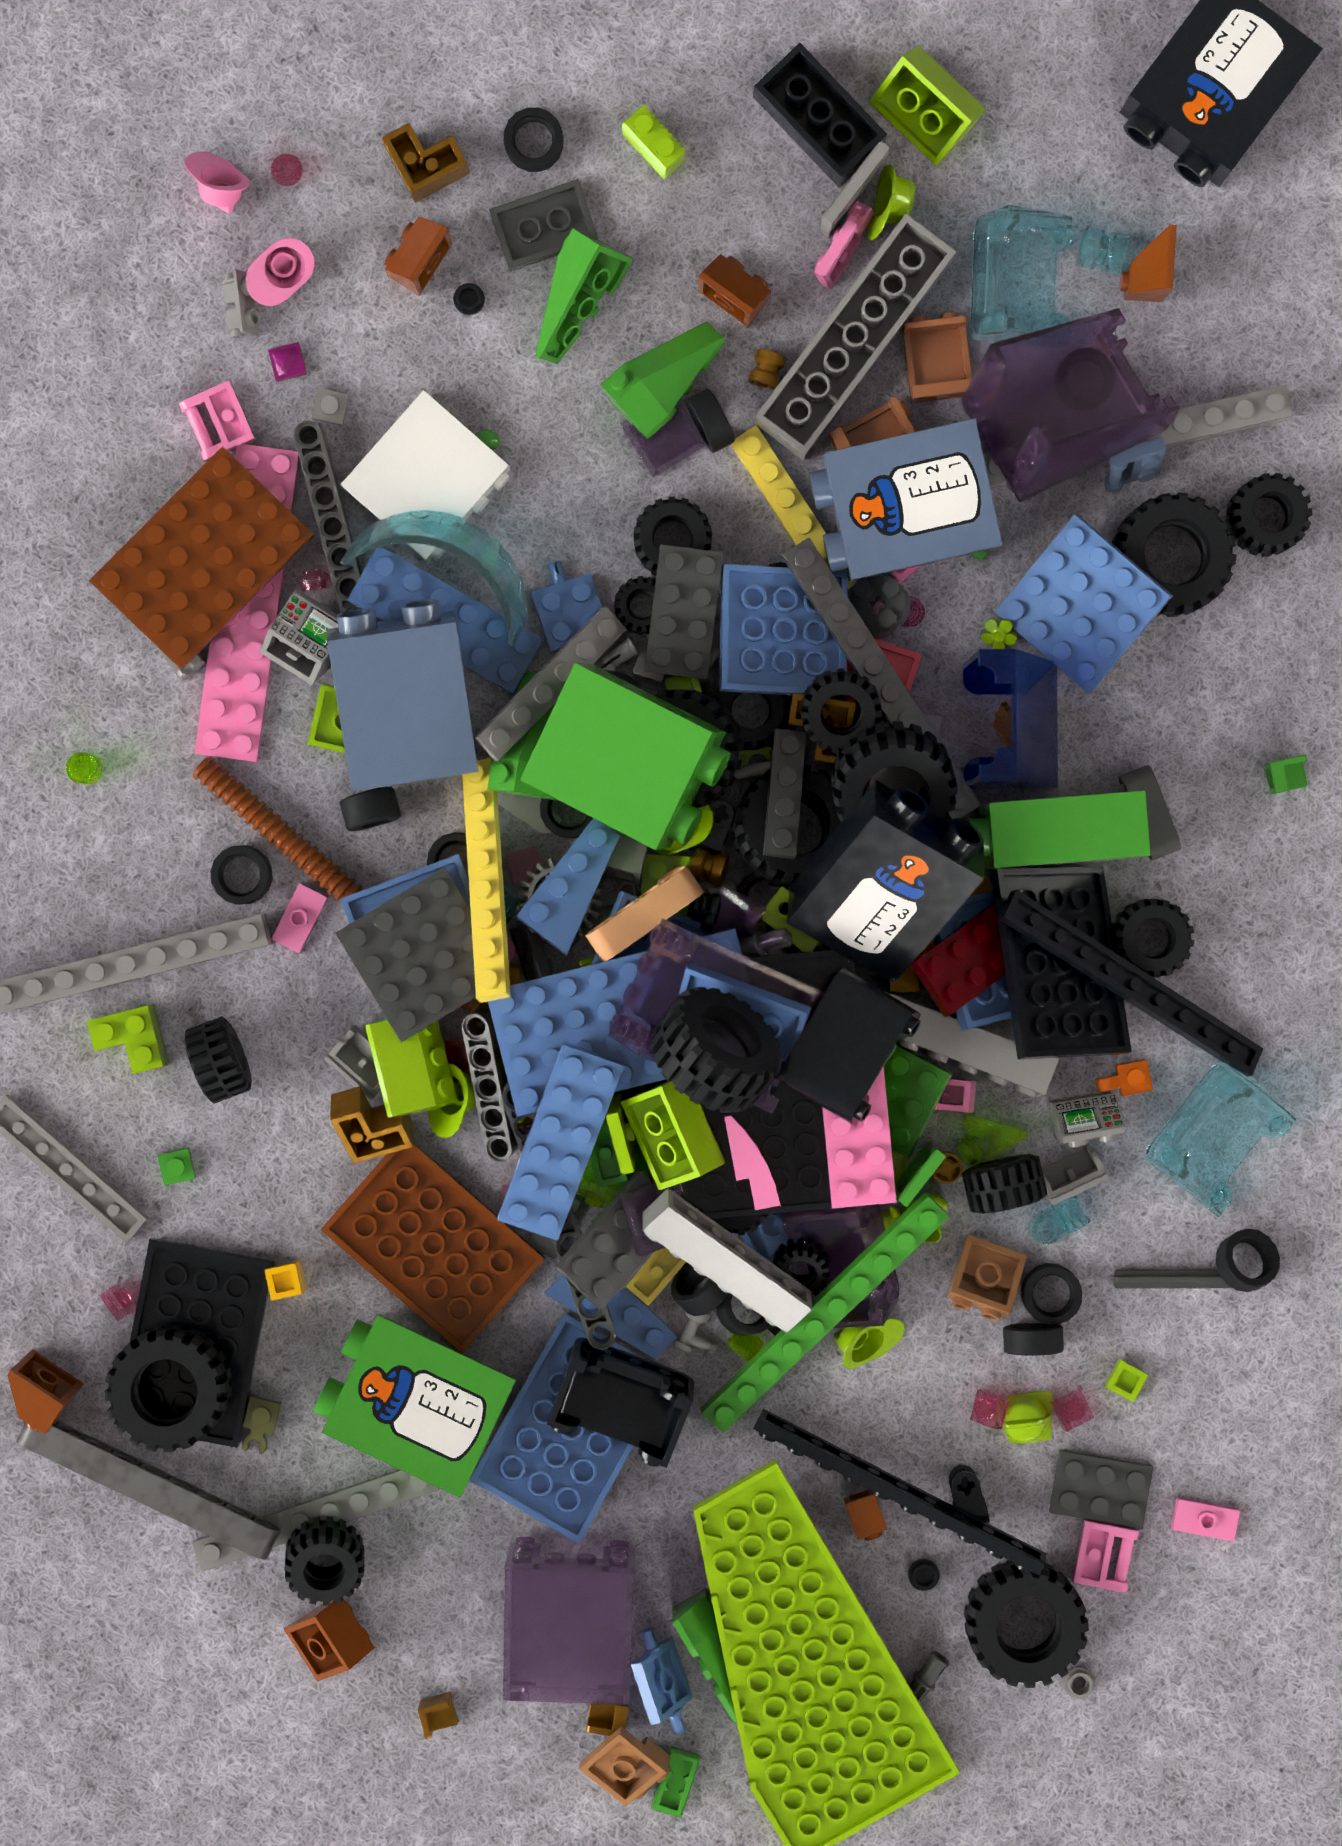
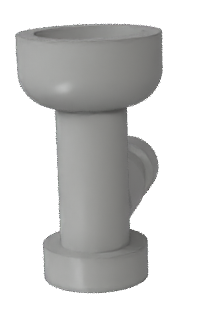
(690, 1339)

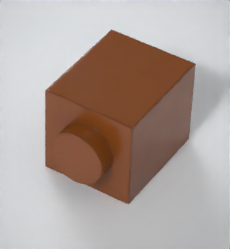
(865, 1515)

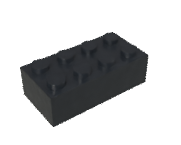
(818, 114)

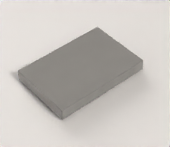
(854, 189)

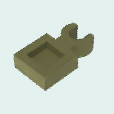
(261, 1419)

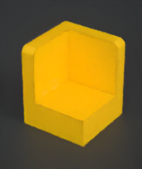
(285, 1280)

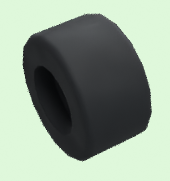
(370, 808)

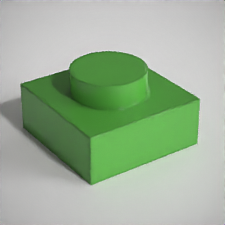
(176, 1166)

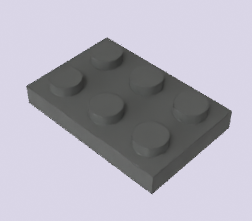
(539, 223)
(1101, 1489)

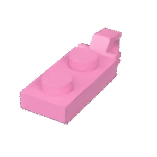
(844, 244)

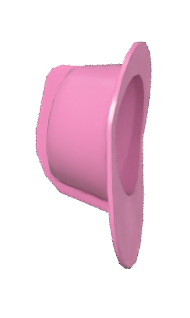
(217, 179)
(279, 271)

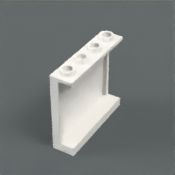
(427, 465)

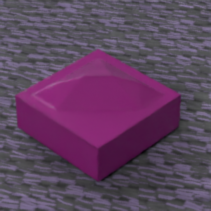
(287, 362)

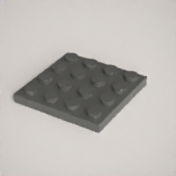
(416, 954)

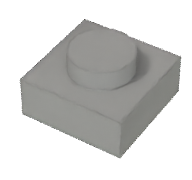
(330, 406)

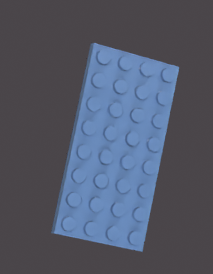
(572, 1010)

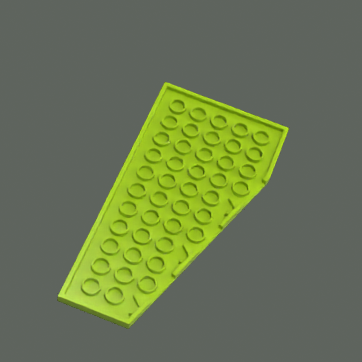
(812, 1686)

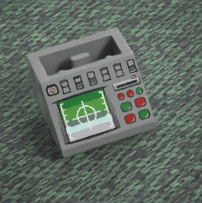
(300, 637)
(1087, 1118)

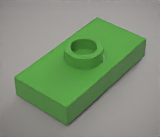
(675, 1788)

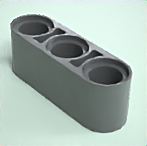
(1162, 832)

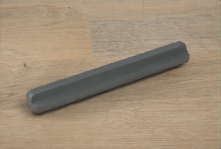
(1168, 1279)

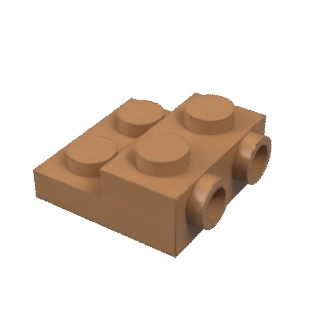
(986, 1278)
(626, 1765)

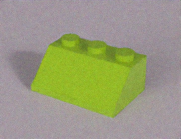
(927, 104)
(412, 1072)
(672, 1135)

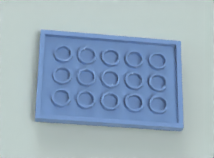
(546, 1472)

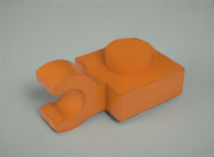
(1129, 1078)

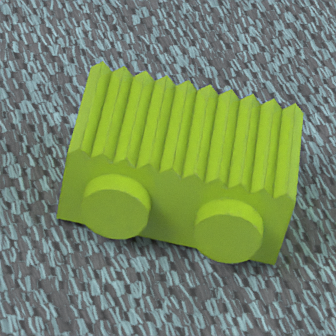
(653, 141)

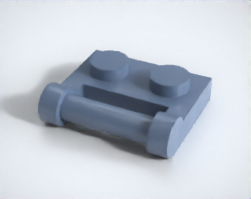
(1136, 463)

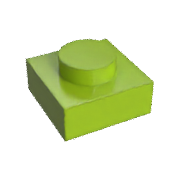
(1126, 1380)

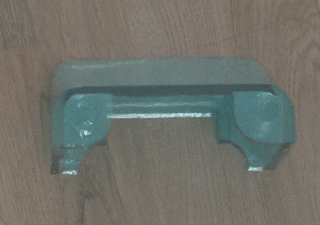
(1016, 272)
(1215, 1134)

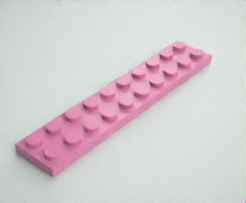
(235, 668)

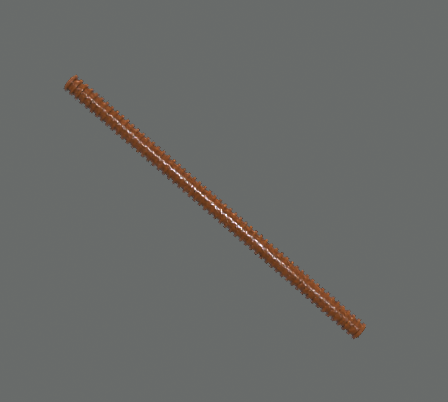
(283, 836)

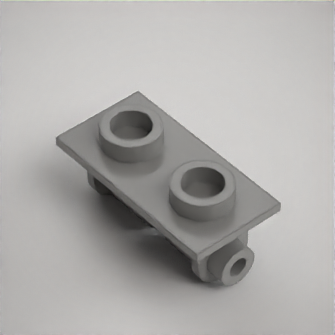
(245, 316)

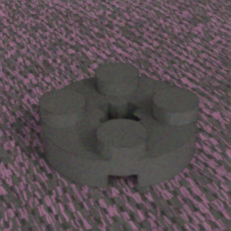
(891, 593)

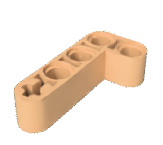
(641, 915)

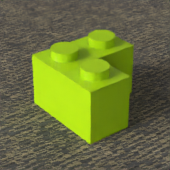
(139, 1033)

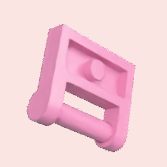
(226, 416)
(1095, 1554)

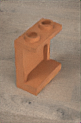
(937, 357)
(882, 423)

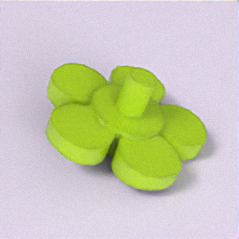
(999, 633)

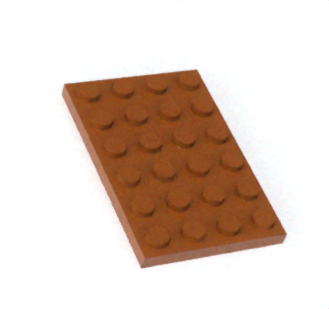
(202, 558)
(433, 1244)

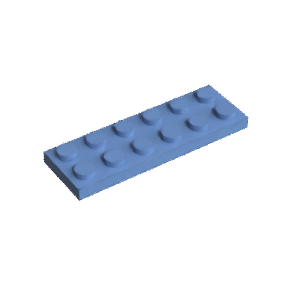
(481, 631)
(560, 1141)

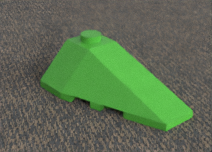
(580, 279)
(654, 382)
(507, 771)
(698, 1629)

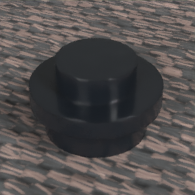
(469, 299)
(923, 1574)

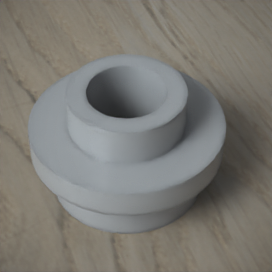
(1079, 1692)

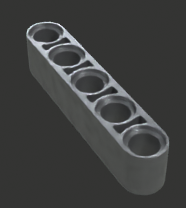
(485, 1096)

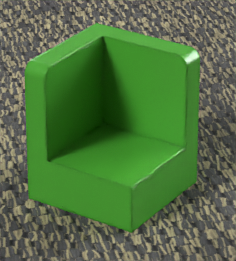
(1286, 774)

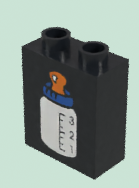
(1217, 86)
(887, 880)

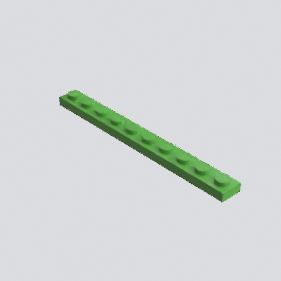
(827, 1311)

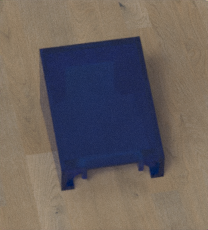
(1034, 719)

